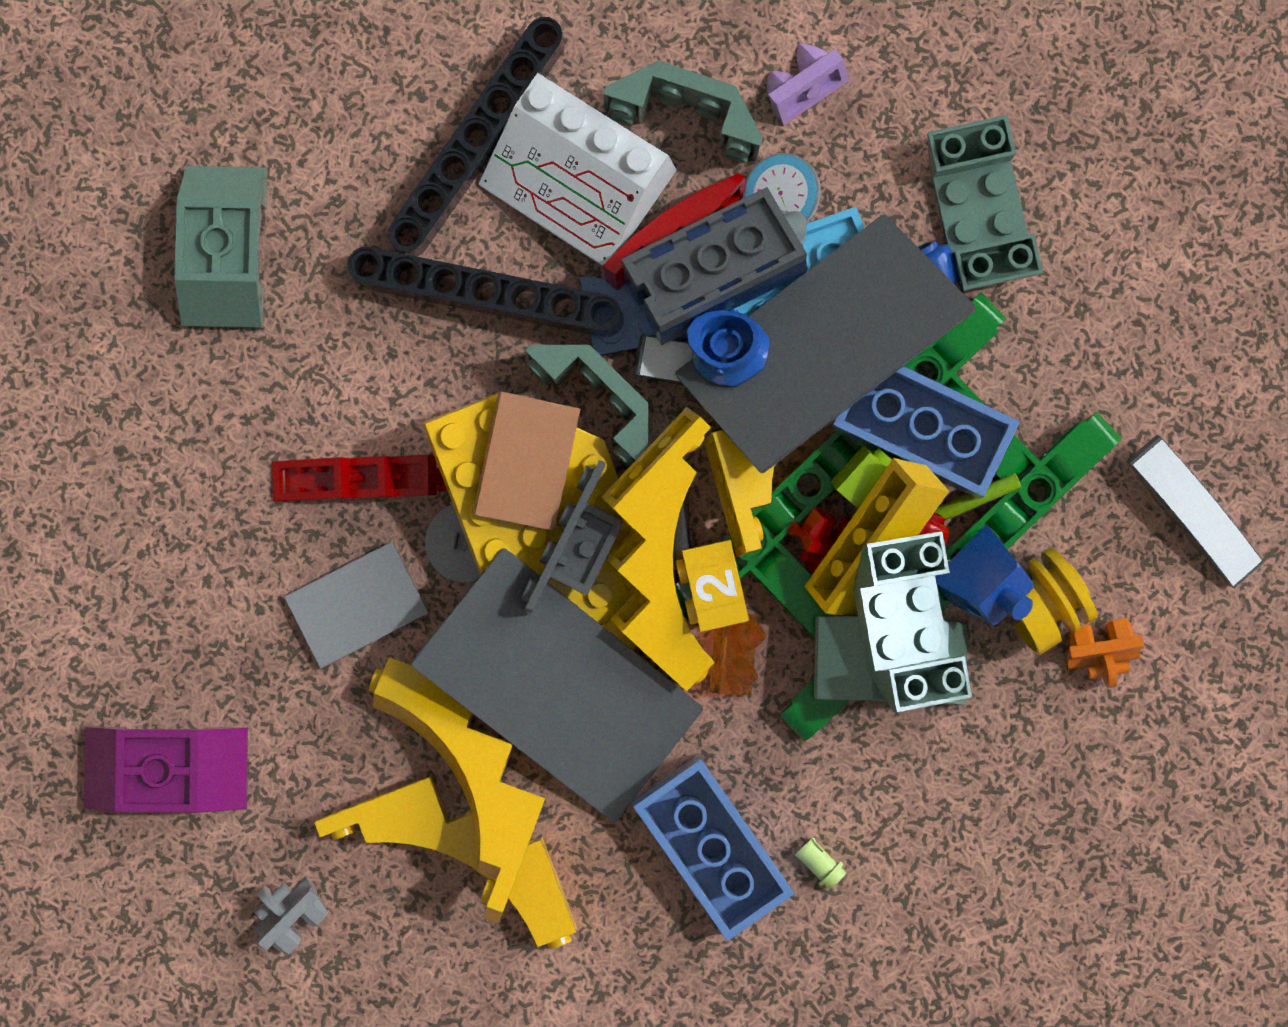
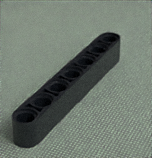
(472, 157)
(471, 279)

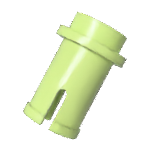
(821, 864)

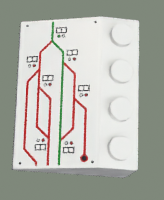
(575, 170)

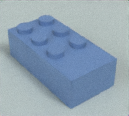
(931, 427)
(712, 847)

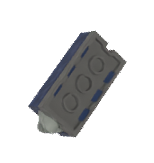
(717, 263)

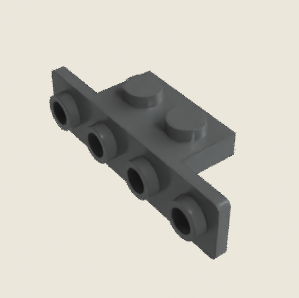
(581, 547)

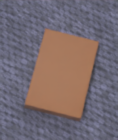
(526, 461)

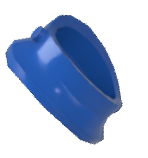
(727, 347)

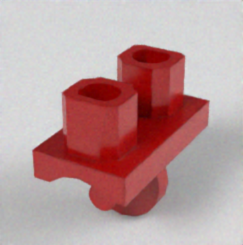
(817, 536)

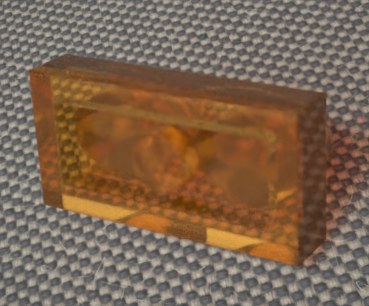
(734, 657)

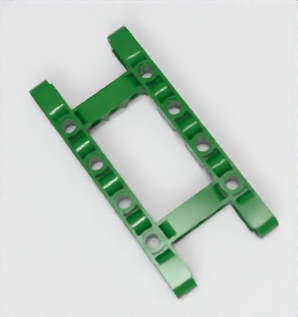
(1008, 519)

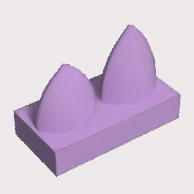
(818, 77)

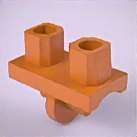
(1105, 657)

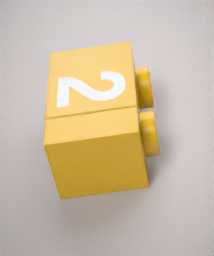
(713, 586)

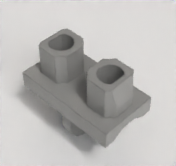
(281, 911)

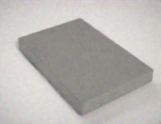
(356, 605)

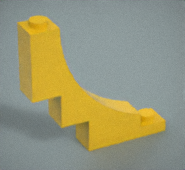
(739, 490)
(650, 502)
(501, 813)
(418, 818)

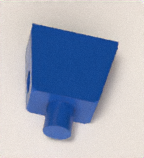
(987, 580)

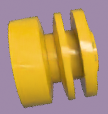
(1056, 597)

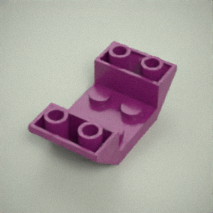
(166, 769)

